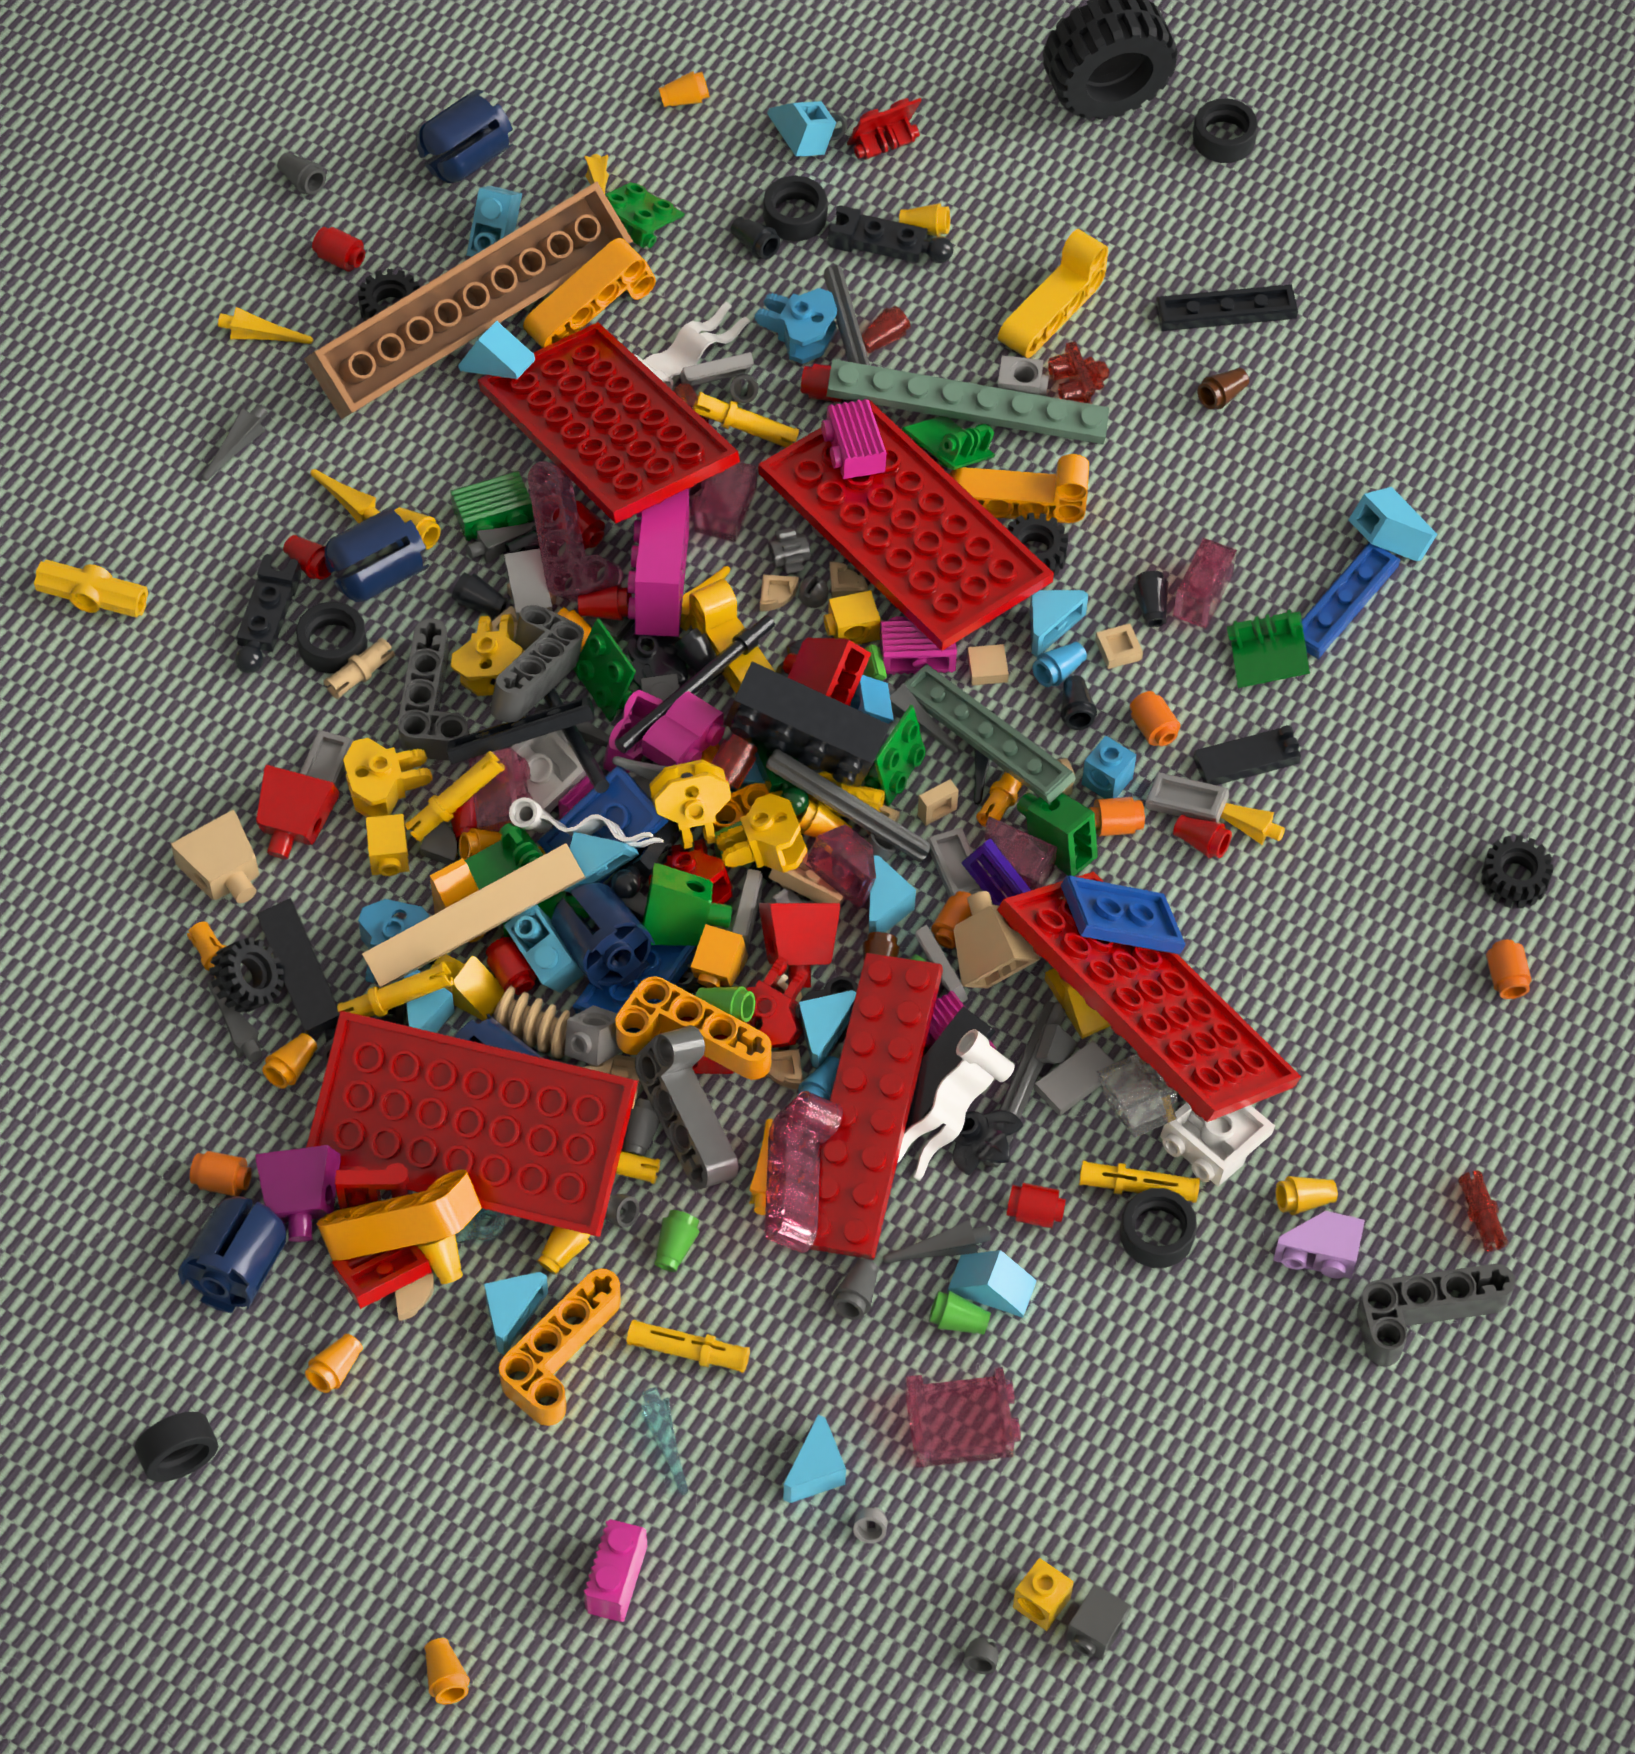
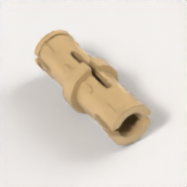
(359, 668)

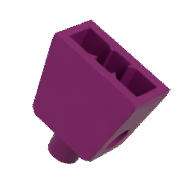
(299, 1186)

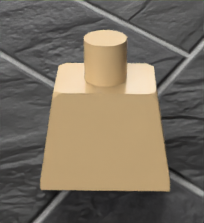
(219, 858)
(988, 946)

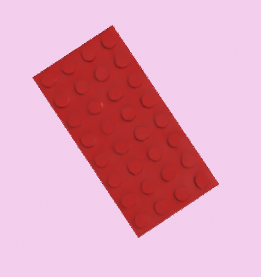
(610, 423)
(911, 533)
(1157, 1007)
(524, 1127)

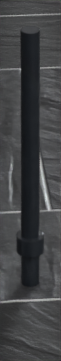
(742, 643)
(580, 748)

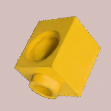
(853, 618)
(387, 844)
(1042, 1594)

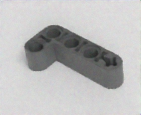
(549, 654)
(428, 688)
(683, 1108)
(1484, 1292)

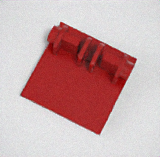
(884, 129)

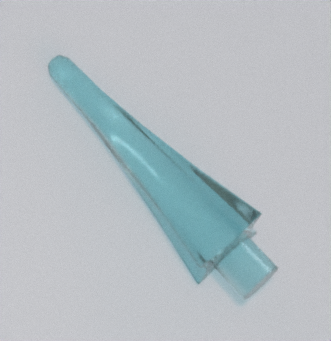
(659, 1420)

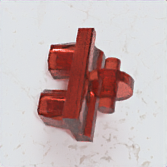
(1084, 375)

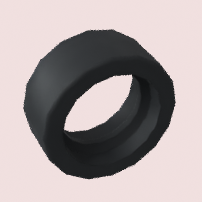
(1225, 149)
(795, 188)
(330, 614)
(1158, 1200)
(176, 1446)

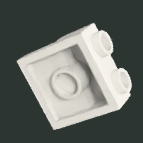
(552, 768)
(1215, 1146)

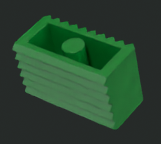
(492, 504)

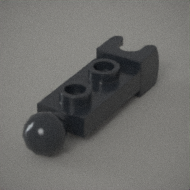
(885, 237)
(265, 613)
(626, 880)

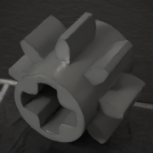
(789, 550)

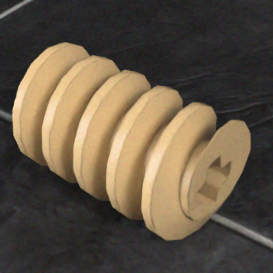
(533, 1024)

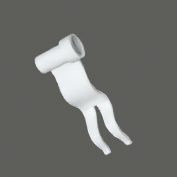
(690, 345)
(530, 816)
(955, 1093)

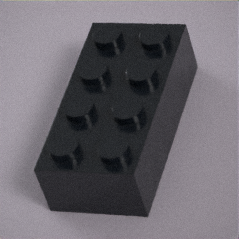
(806, 725)

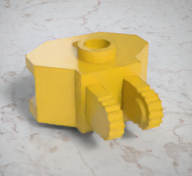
(486, 655)
(377, 776)
(691, 799)
(765, 837)

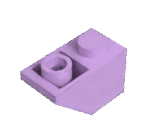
(1322, 1244)

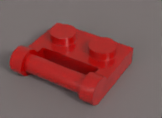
(363, 1186)
(381, 1273)

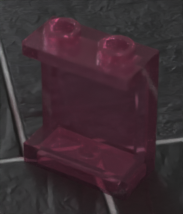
(961, 1419)

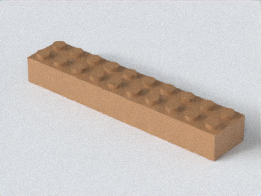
(465, 301)

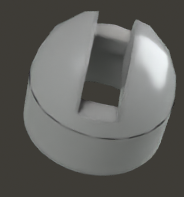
(861, 1525)

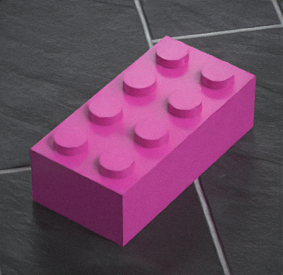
(659, 566)

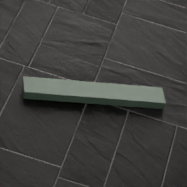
(990, 734)

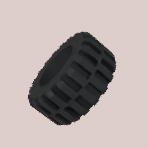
(1109, 57)

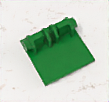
(642, 212)
(951, 443)
(1268, 648)
(605, 671)
(897, 757)
(504, 856)

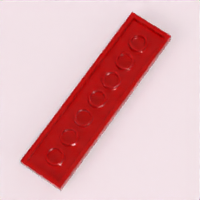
(876, 1095)

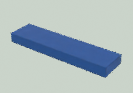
(1347, 597)

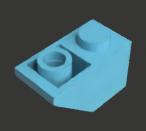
(804, 126)
(493, 217)
(1392, 524)
(543, 949)

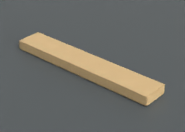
(473, 915)

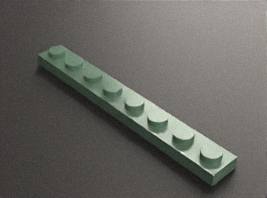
(968, 401)

